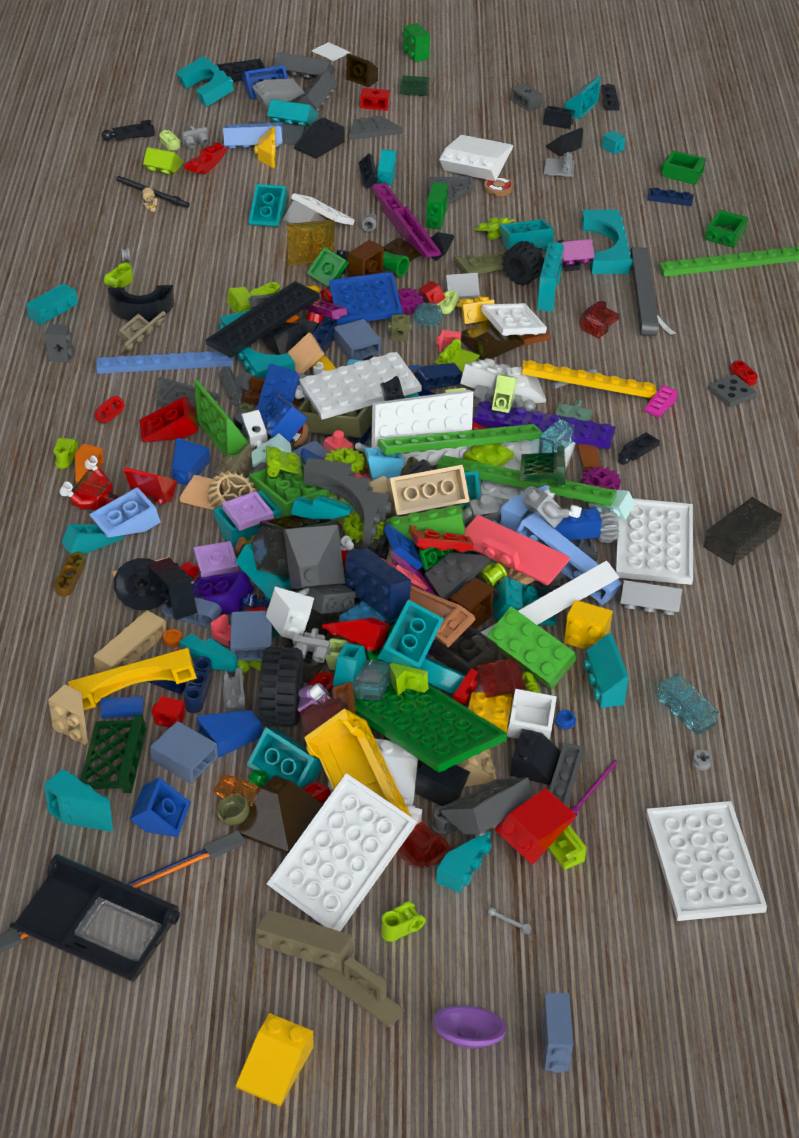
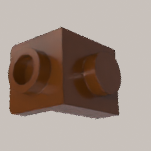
(254, 392)

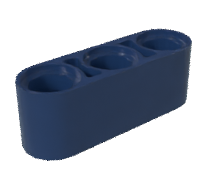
(325, 333)
(439, 375)
(197, 689)

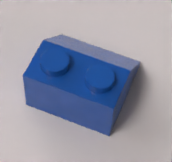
(160, 809)

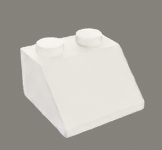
(527, 386)
(289, 612)

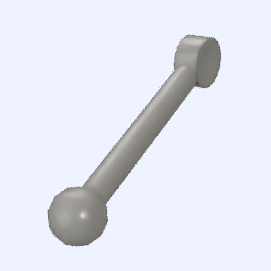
(526, 928)

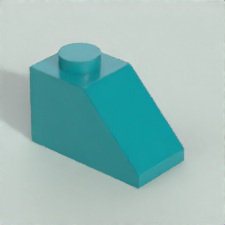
(387, 167)

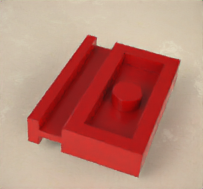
(466, 688)

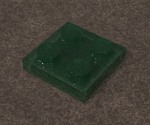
(414, 85)

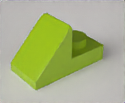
(408, 678)

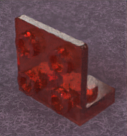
(500, 678)

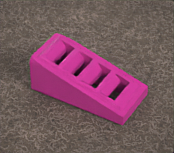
(662, 400)

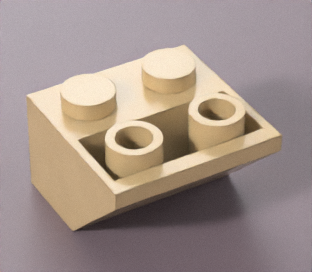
(68, 713)
(480, 767)

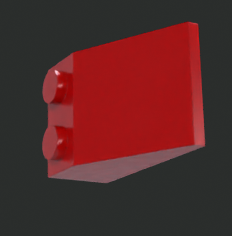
(170, 422)
(151, 484)
(535, 825)

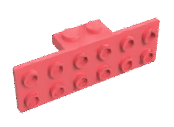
(515, 550)

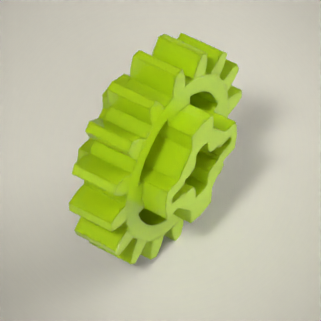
(347, 456)
(357, 531)

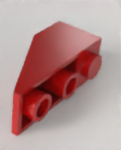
(365, 631)

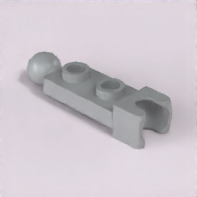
(485, 394)

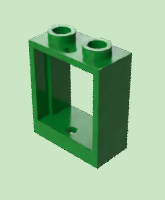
(683, 167)
(437, 205)
(730, 221)

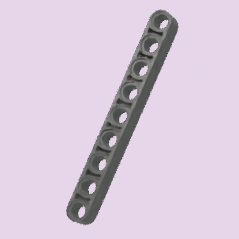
(644, 292)

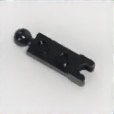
(131, 131)

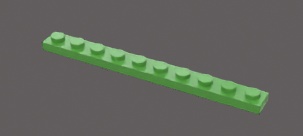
(729, 261)
(459, 439)
(512, 477)

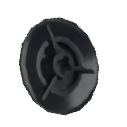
(128, 587)

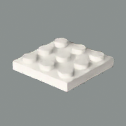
(513, 319)

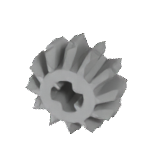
(609, 527)

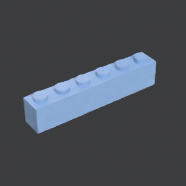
(579, 562)

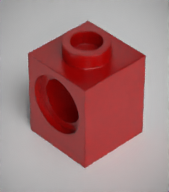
(168, 711)

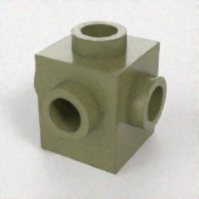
(399, 327)

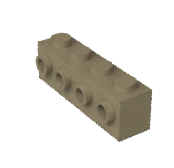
(304, 940)

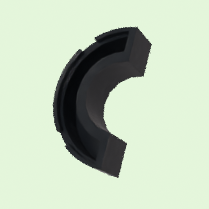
(148, 306)

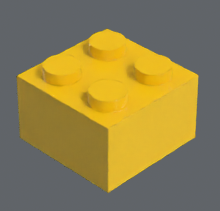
(586, 624)

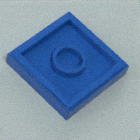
(403, 546)

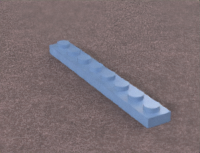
(162, 362)

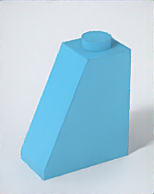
(382, 464)

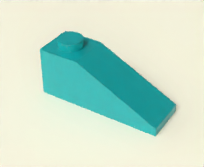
(86, 538)

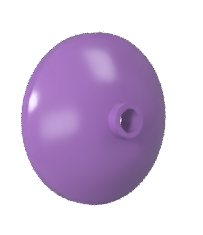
(469, 1026)

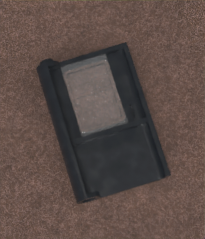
(97, 918)

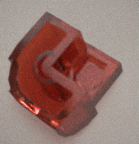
(597, 319)
(423, 847)

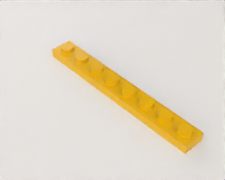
(588, 379)

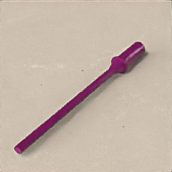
(575, 809)

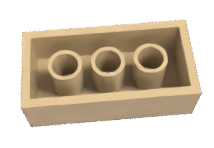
(427, 490)

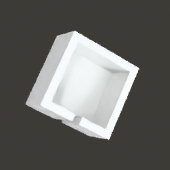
(531, 712)

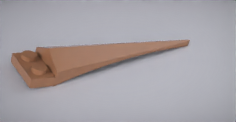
(455, 616)

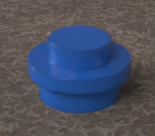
(565, 719)

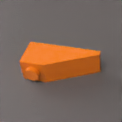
(82, 455)

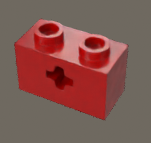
(375, 99)

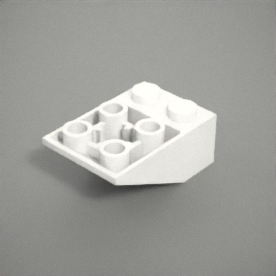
(482, 373)

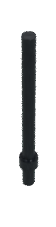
(173, 199)

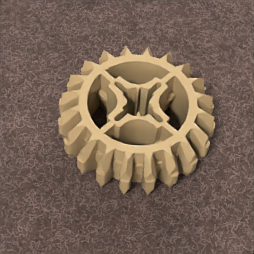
(232, 485)

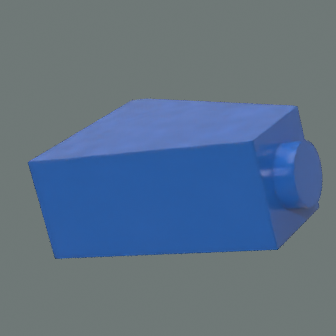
(188, 460)
(230, 729)

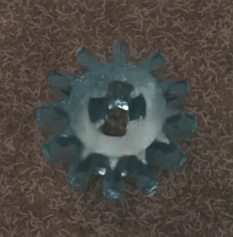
(428, 314)

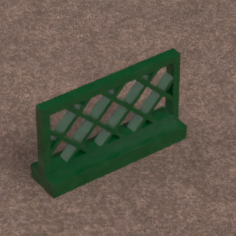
(544, 466)
(129, 754)

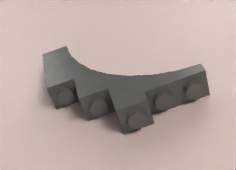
(355, 490)

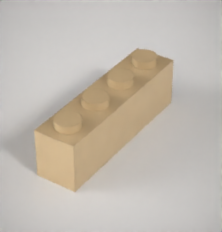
(131, 642)

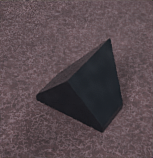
(443, 242)

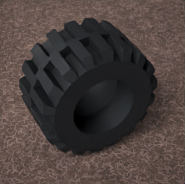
(523, 262)

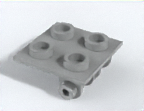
(560, 167)

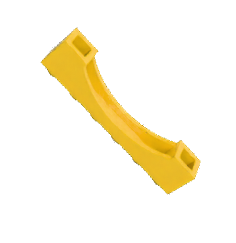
(171, 666)

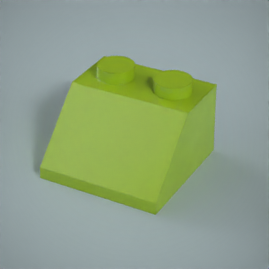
(162, 160)

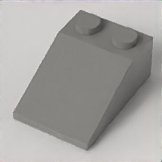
(276, 90)

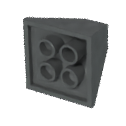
(314, 556)

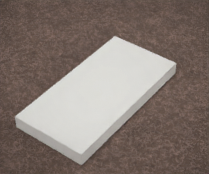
(323, 209)

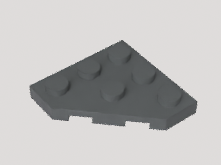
(456, 186)

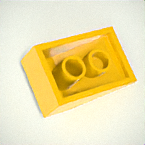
(275, 1059)

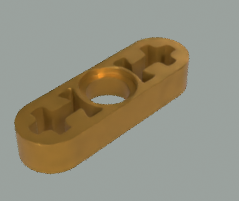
(71, 581)

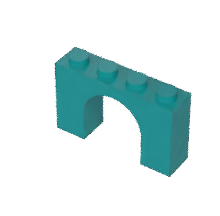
(204, 69)
(550, 276)

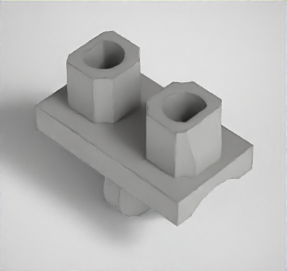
(195, 135)
(314, 643)

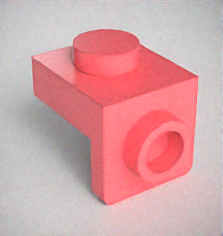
(446, 338)
(221, 630)

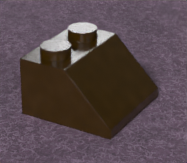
(361, 70)

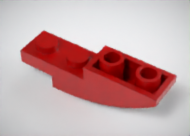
(207, 160)

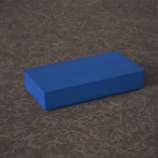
(121, 707)

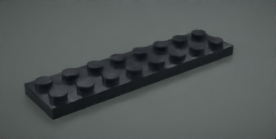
(262, 319)

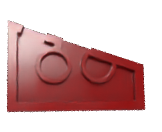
(443, 542)

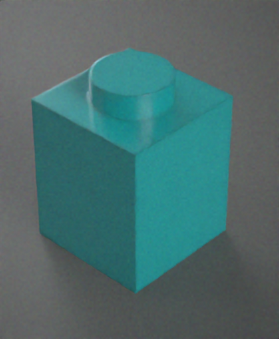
(613, 142)

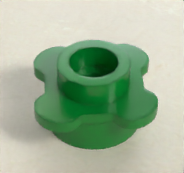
(258, 777)

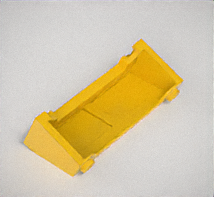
(349, 747)

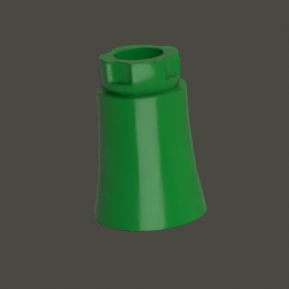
(396, 263)

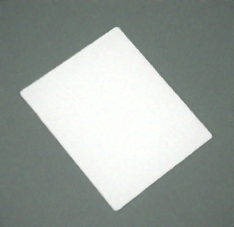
(330, 51)

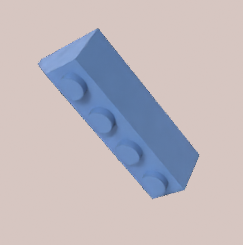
(250, 133)

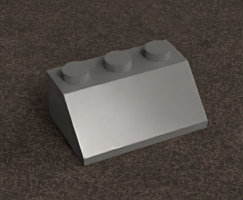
(651, 597)

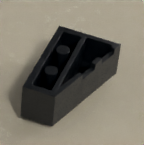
(175, 586)

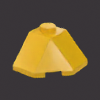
(267, 148)

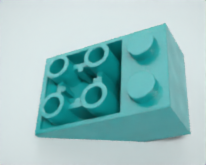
(518, 596)
(77, 803)

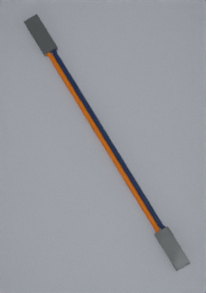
(211, 850)

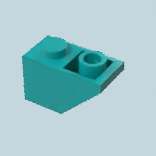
(348, 664)

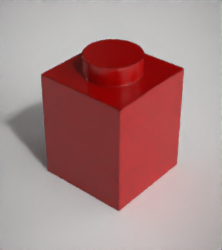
(432, 293)

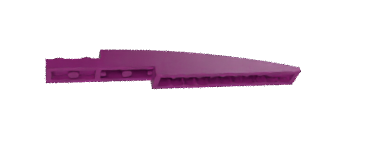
(405, 221)

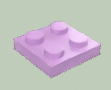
(247, 510)
(216, 559)

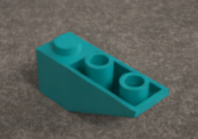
(459, 864)

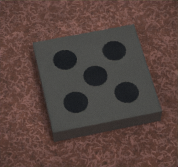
(732, 390)

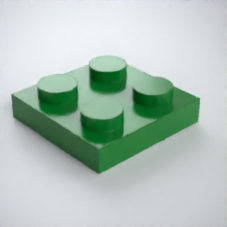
(327, 267)

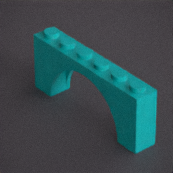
(608, 223)
(253, 361)

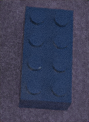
(377, 582)

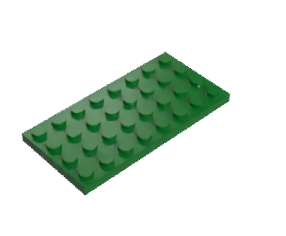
(430, 726)

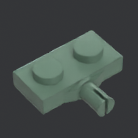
(575, 411)

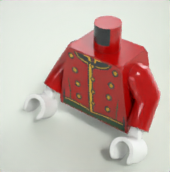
(92, 490)

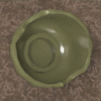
(233, 809)

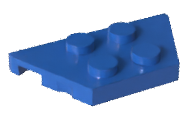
(278, 380)

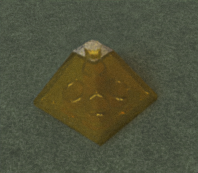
(308, 239)

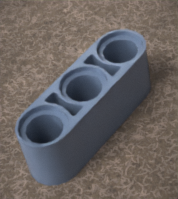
(207, 612)

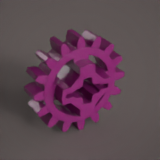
(409, 300)
(601, 478)

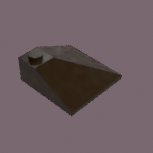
(488, 341)
(294, 521)
(280, 814)

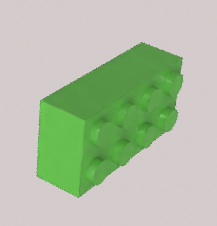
(532, 648)

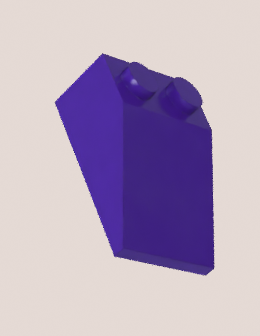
(224, 590)

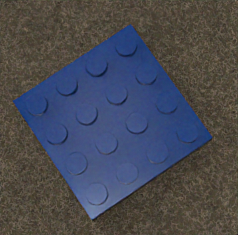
(366, 297)

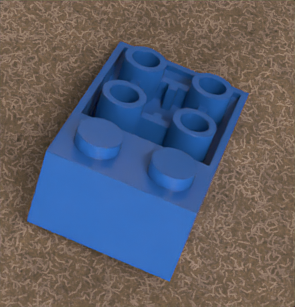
(282, 417)

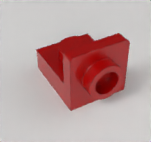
(318, 791)

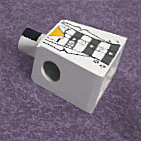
(251, 420)

